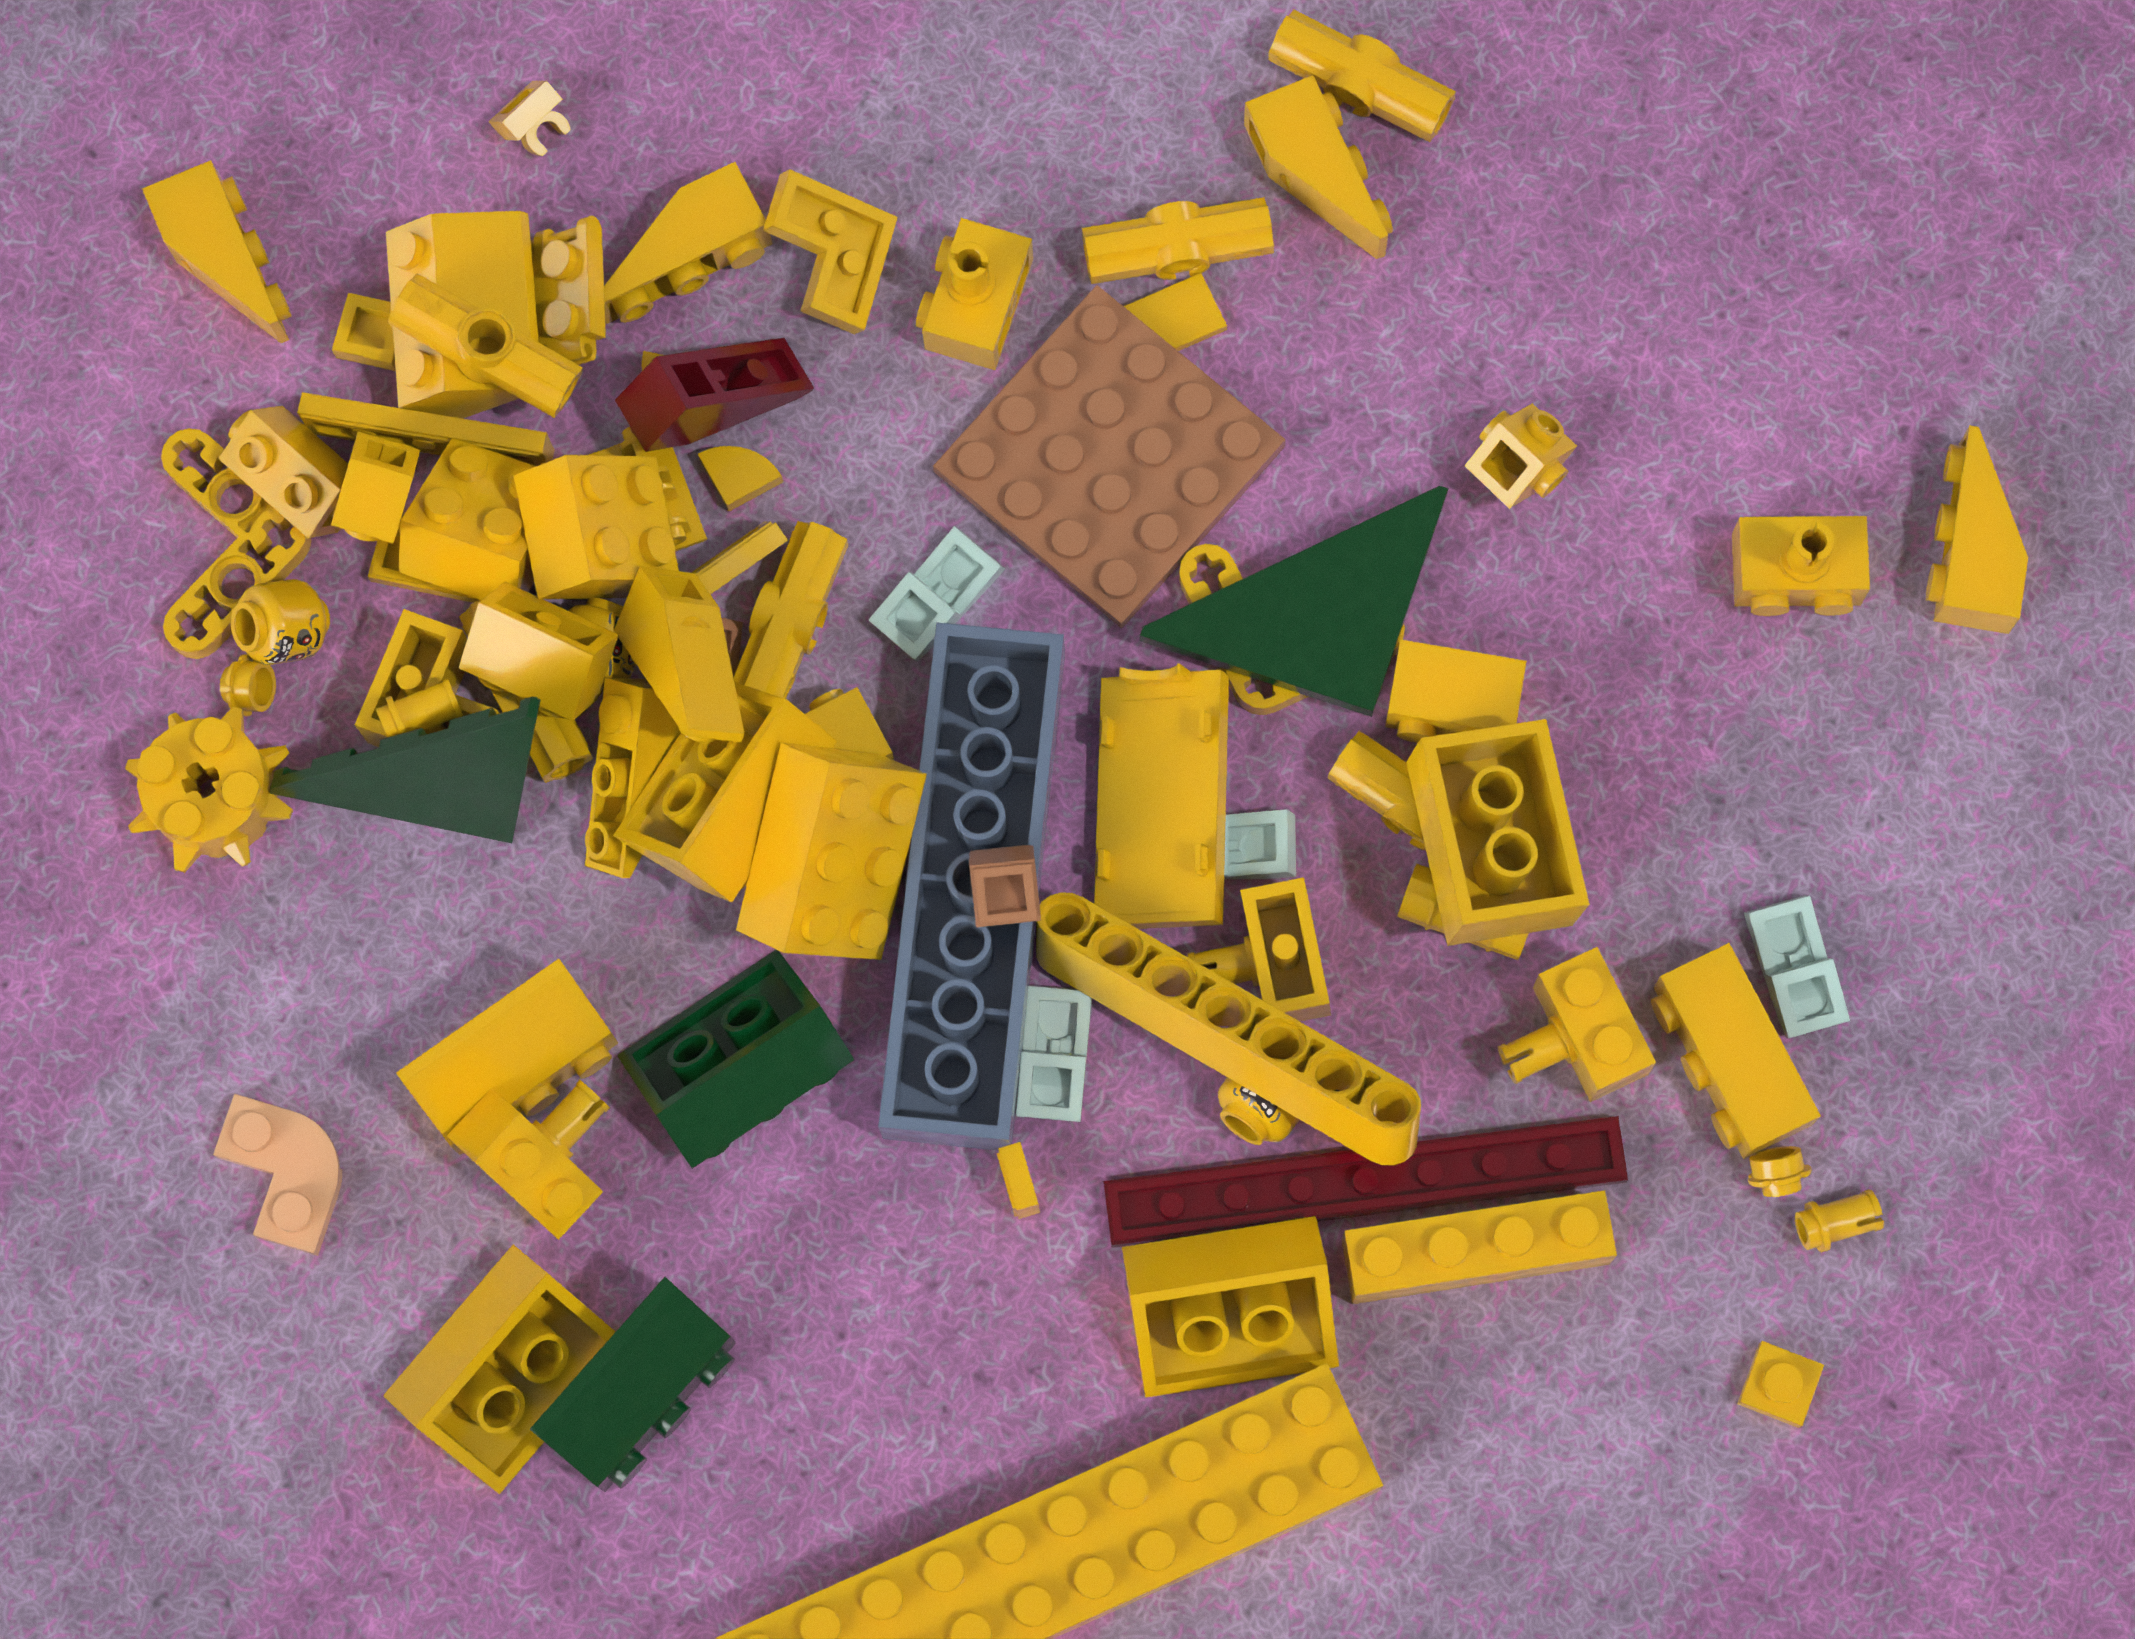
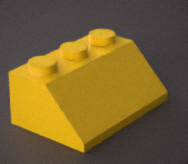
(484, 263)
(710, 798)
(516, 1048)
(1231, 1306)
(499, 1368)

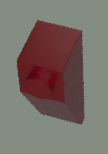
(710, 390)

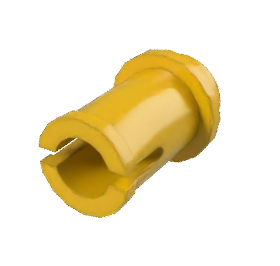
(419, 710)
(1838, 1220)

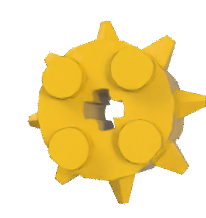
(186, 758)

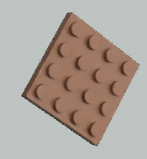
(1109, 456)

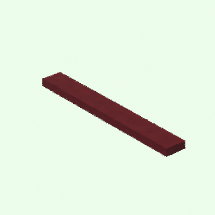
(1352, 1186)

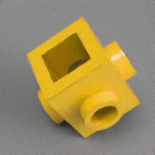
(1521, 455)

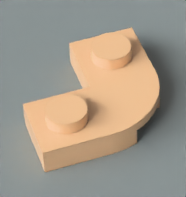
(302, 1167)

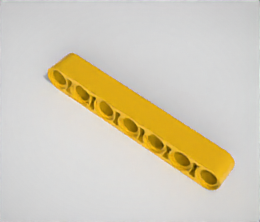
(1135, 974)

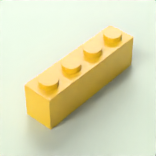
(1478, 1247)

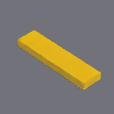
(418, 429)

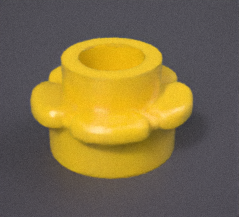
(248, 685)
(1778, 1170)

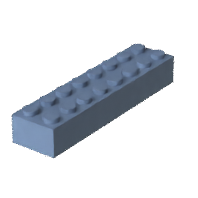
(959, 984)

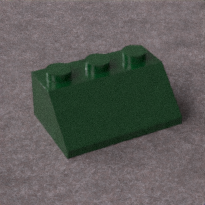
(736, 1058)
(636, 1387)

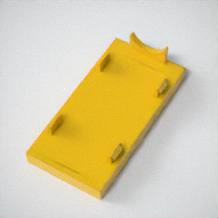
(1162, 797)

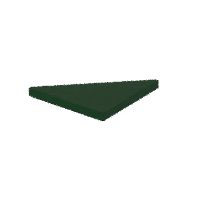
(1318, 617)
(447, 780)

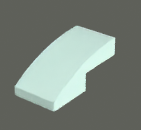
(937, 592)
(1260, 845)
(1796, 966)
(1054, 1053)

